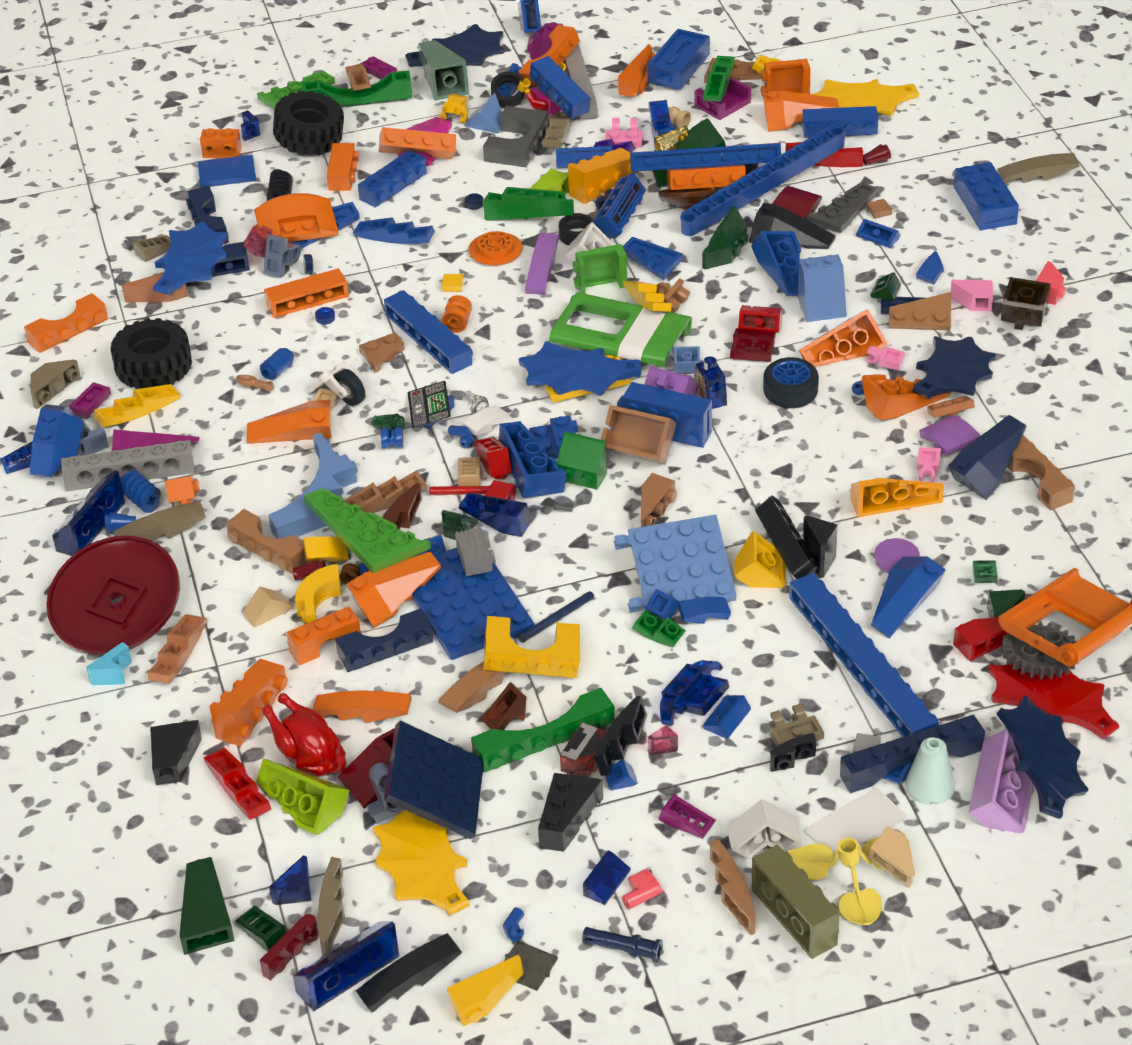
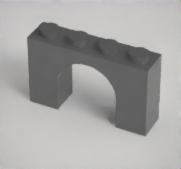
(517, 150)

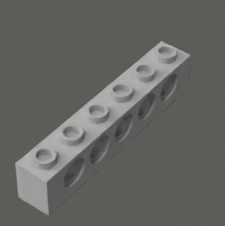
(150, 461)

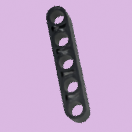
(786, 538)

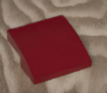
(798, 201)
(752, 345)

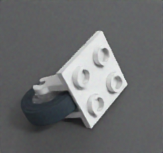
(342, 382)

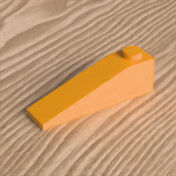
(890, 495)

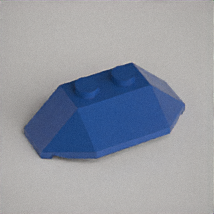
(54, 438)

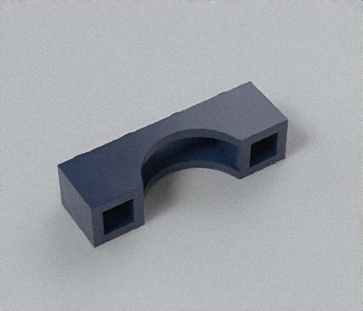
(201, 206)
(360, 650)

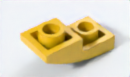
(325, 548)

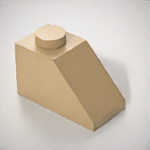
(894, 855)

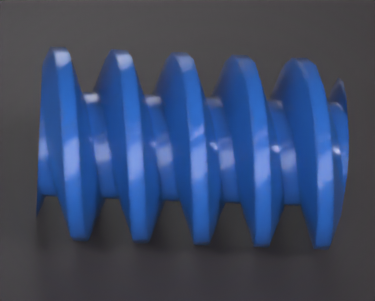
(140, 491)

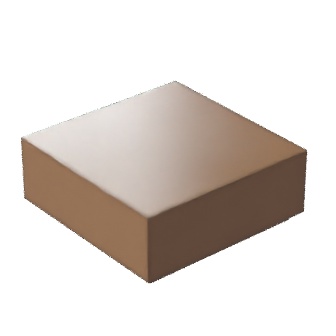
(879, 208)

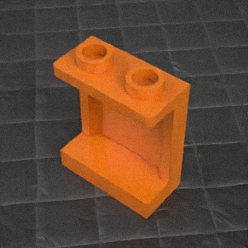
(786, 76)

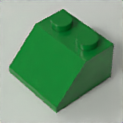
(583, 460)

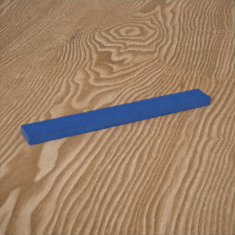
(704, 157)

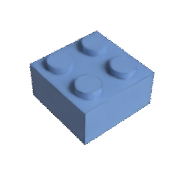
(686, 358)

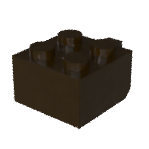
(1025, 302)

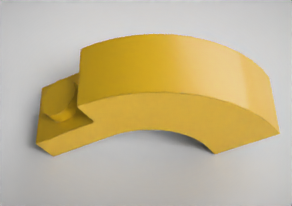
(315, 589)

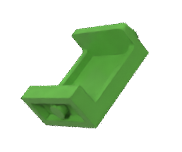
(600, 267)

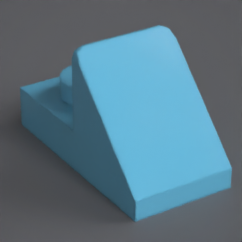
(108, 668)

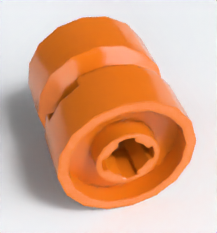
(457, 313)

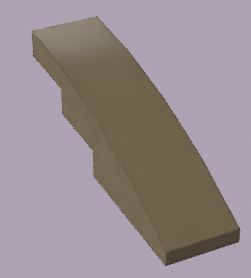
(557, 130)
(1045, 166)
(167, 522)
(331, 907)

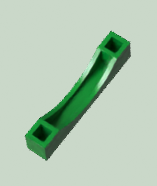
(392, 87)
(505, 746)

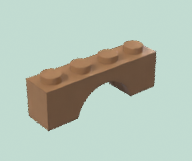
(1054, 486)
(247, 532)

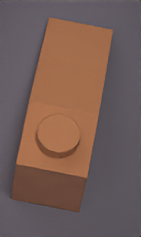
(142, 291)

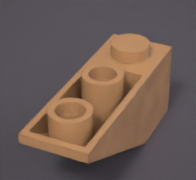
(656, 496)

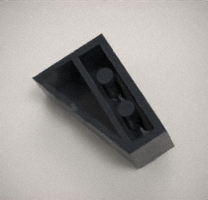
(566, 808)

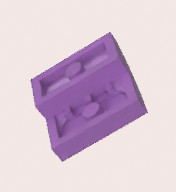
(950, 434)

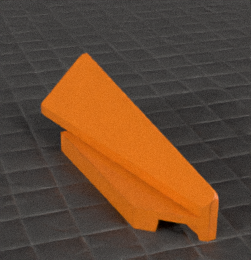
(635, 76)

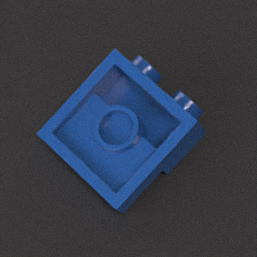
(552, 435)

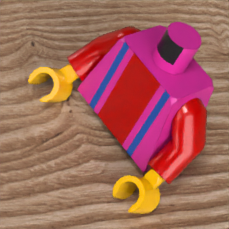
(537, 98)

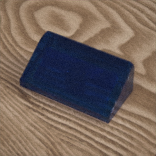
(605, 878)

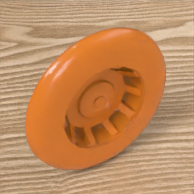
(495, 248)

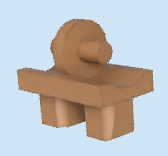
(675, 291)

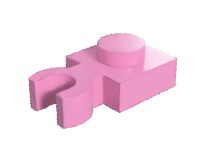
(928, 462)

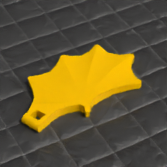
(870, 93)
(420, 861)

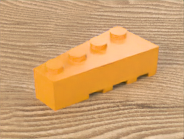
(595, 176)

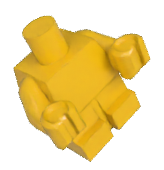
(457, 105)

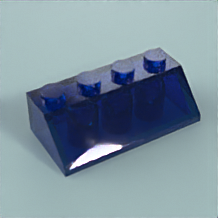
(89, 516)
(347, 965)

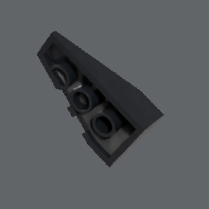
(776, 218)

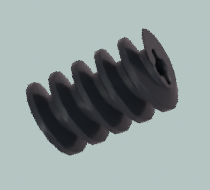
(279, 184)

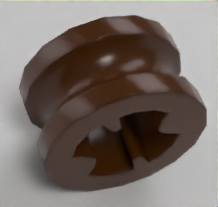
(349, 573)

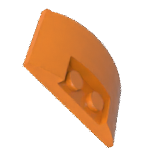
(298, 216)

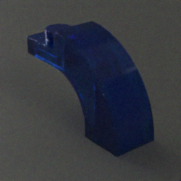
(659, 118)

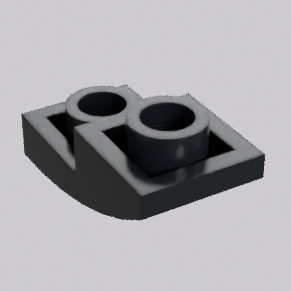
(785, 754)

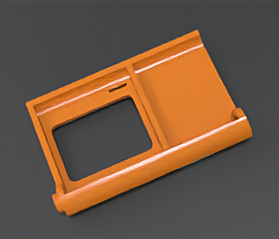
(1078, 600)

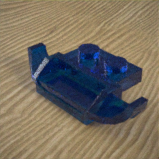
(692, 691)

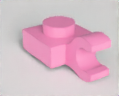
(887, 358)

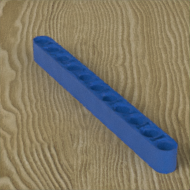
(762, 179)

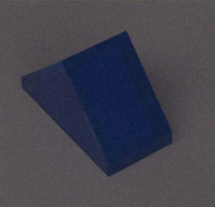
(293, 884)

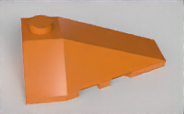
(786, 107)
(845, 341)
(894, 397)
(293, 424)
(385, 590)

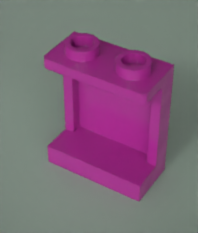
(735, 98)

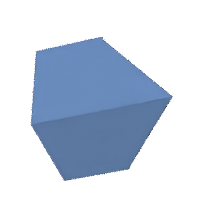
(486, 116)

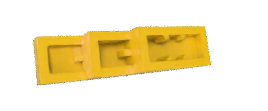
(646, 295)
(141, 404)

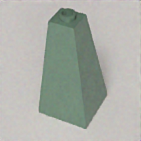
(443, 69)

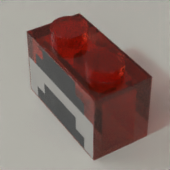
(579, 753)

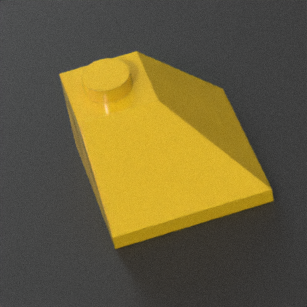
(760, 564)

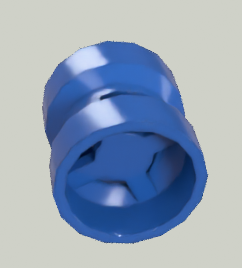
(391, 437)

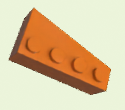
(242, 706)

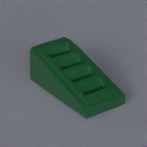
(264, 931)

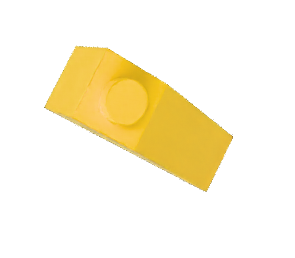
(482, 992)

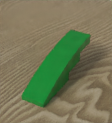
(719, 78)

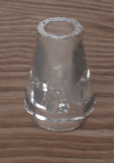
(475, 401)

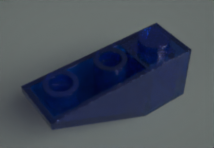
(500, 514)

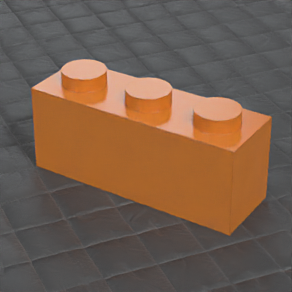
(342, 166)

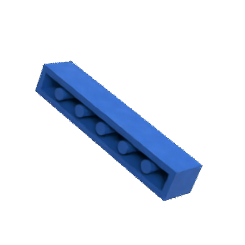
(428, 332)

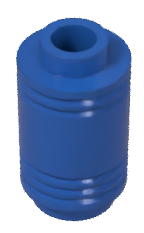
(276, 363)

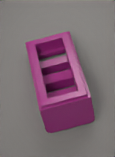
(676, 820)

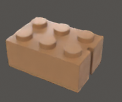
(638, 434)

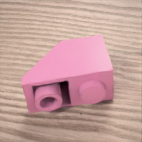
(973, 294)

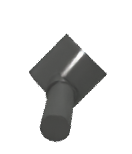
(549, 504)

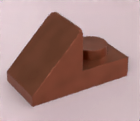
(508, 705)

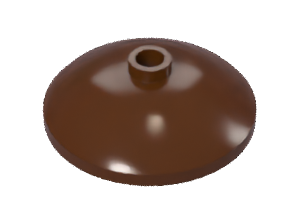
(685, 197)

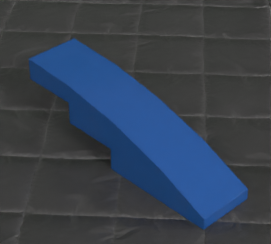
(388, 231)

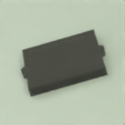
(535, 964)

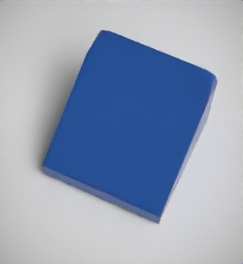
(662, 605)
(621, 776)

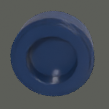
(474, 201)
(308, 263)

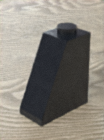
(173, 749)

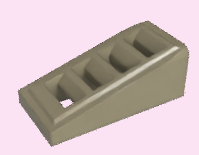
(152, 247)

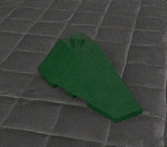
(699, 136)

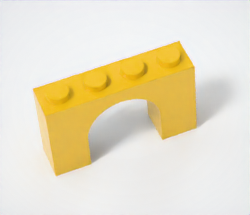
(506, 656)

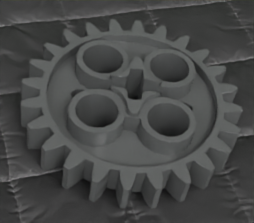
(1027, 657)

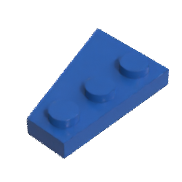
(653, 257)

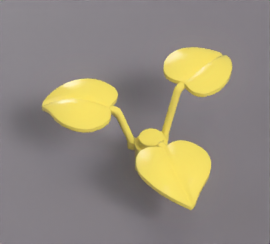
(815, 859)

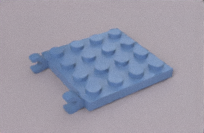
(680, 560)

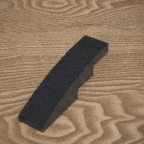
(621, 733)
(413, 968)

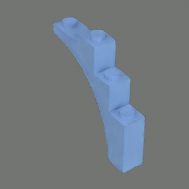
(332, 475)

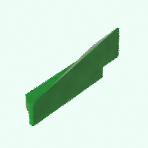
(526, 203)

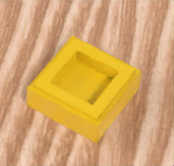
(452, 282)

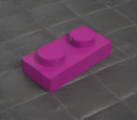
(378, 67)
(90, 399)

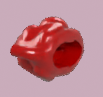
(306, 739)

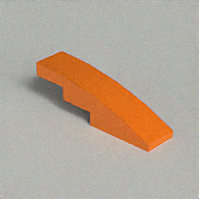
(363, 703)

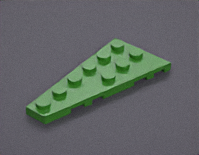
(365, 534)

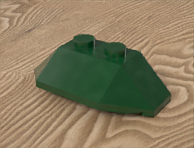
(726, 241)

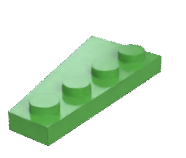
(271, 98)

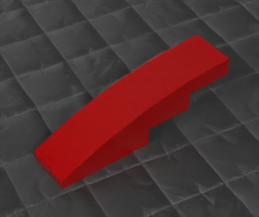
(842, 158)
(237, 784)

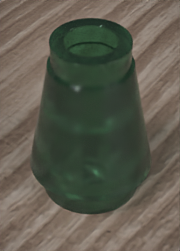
(388, 421)

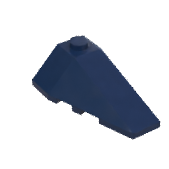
(984, 460)

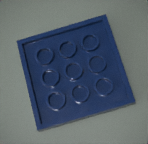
(434, 779)

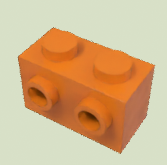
(220, 143)
(182, 489)

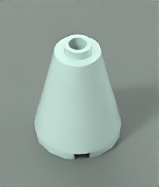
(931, 774)

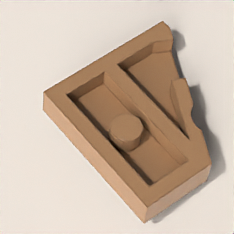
(381, 350)

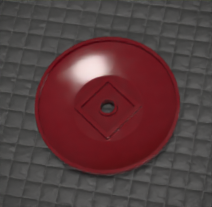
(112, 568)

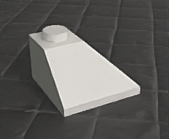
(588, 239)

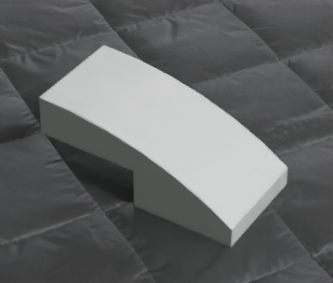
(483, 420)

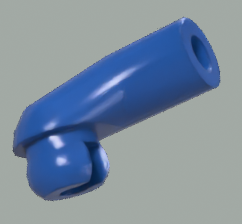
(466, 437)

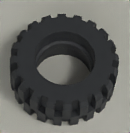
(308, 123)
(151, 353)

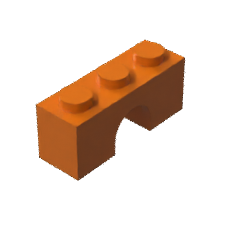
(307, 639)

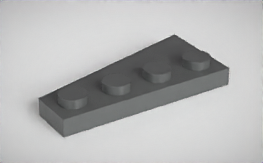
(844, 209)

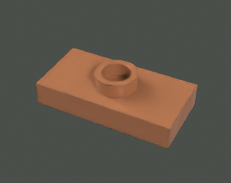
(950, 407)

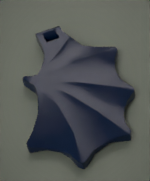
(472, 45)
(954, 368)
(1044, 755)

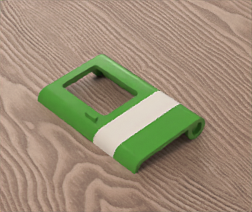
(643, 337)

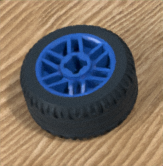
(790, 382)

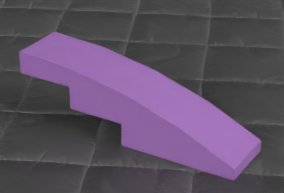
(542, 263)

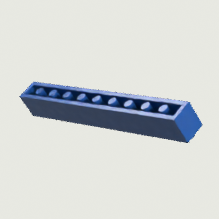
(860, 656)

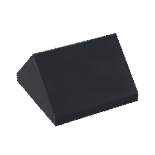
(821, 541)

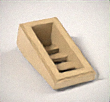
(469, 471)

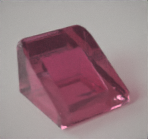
(662, 741)

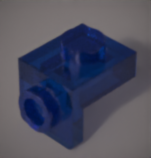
(250, 126)

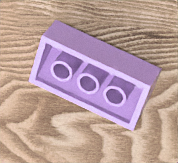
(999, 791)

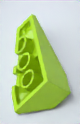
(307, 799)

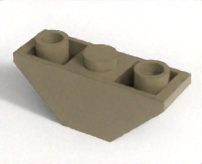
(52, 379)

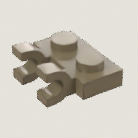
(801, 725)

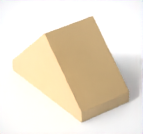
(265, 606)

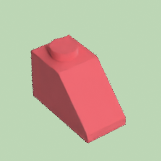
(1051, 275)

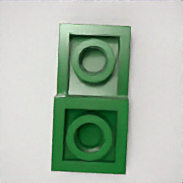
(662, 632)

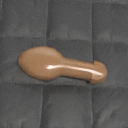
(251, 381)

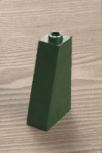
(204, 911)

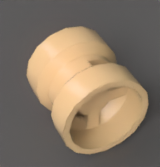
(679, 117)

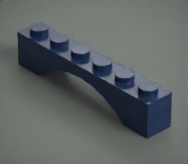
(871, 764)

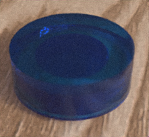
(325, 315)

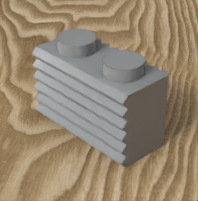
(474, 551)

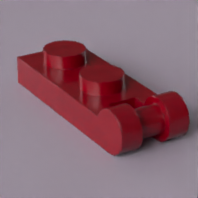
(289, 946)

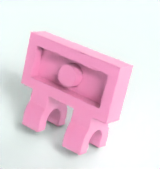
(621, 136)

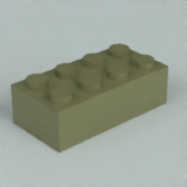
(795, 901)

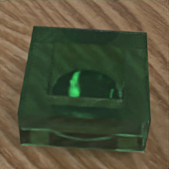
(984, 571)

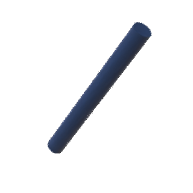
(556, 616)

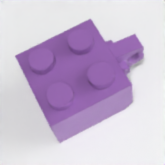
(671, 381)

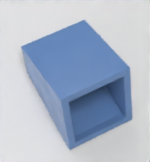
(822, 288)

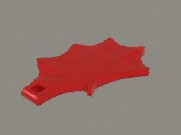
(1066, 697)

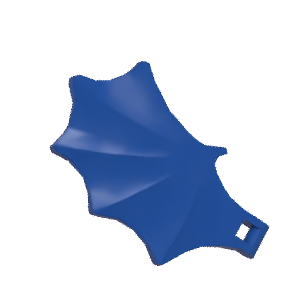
(190, 257)
(576, 369)

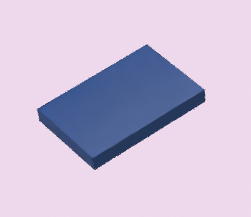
(226, 171)

